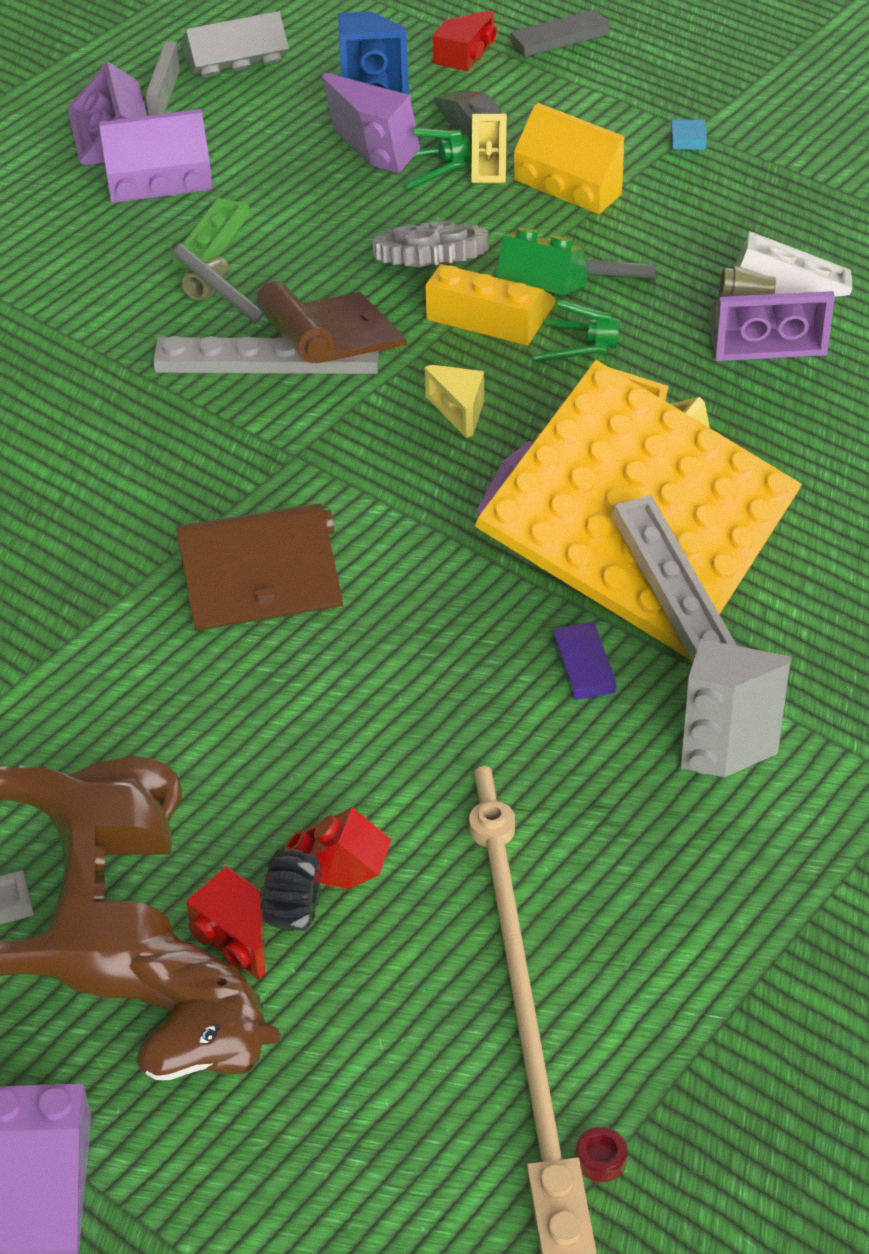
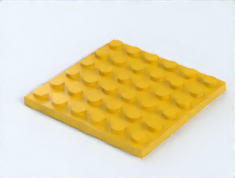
(622, 445)

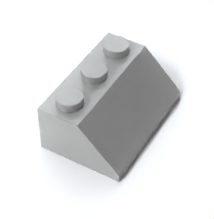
(235, 44)
(733, 708)

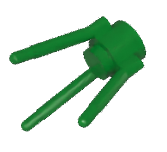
(454, 148)
(601, 331)

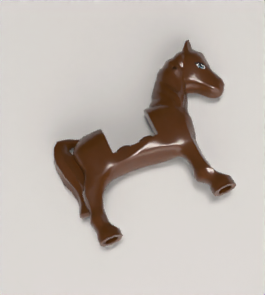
(125, 945)

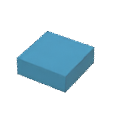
(688, 134)

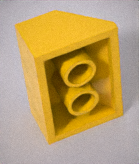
(570, 159)
(486, 304)

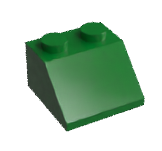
(542, 262)

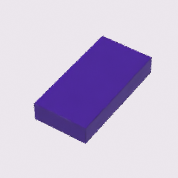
(584, 661)

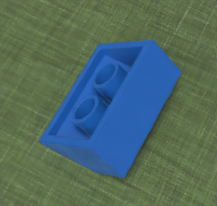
(373, 50)

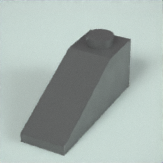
(460, 105)

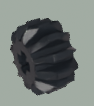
(291, 890)

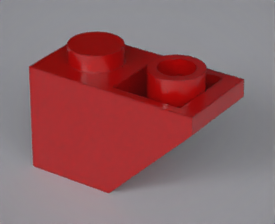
(463, 40)
(346, 846)
(231, 920)

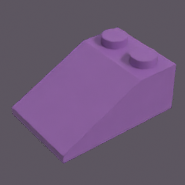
(373, 121)
(43, 1167)

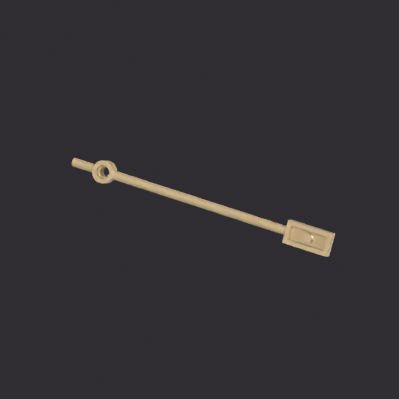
(554, 1183)

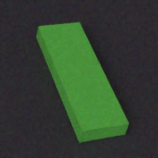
(215, 229)

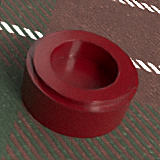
(601, 1154)

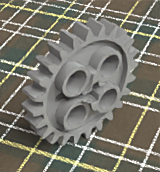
(430, 243)

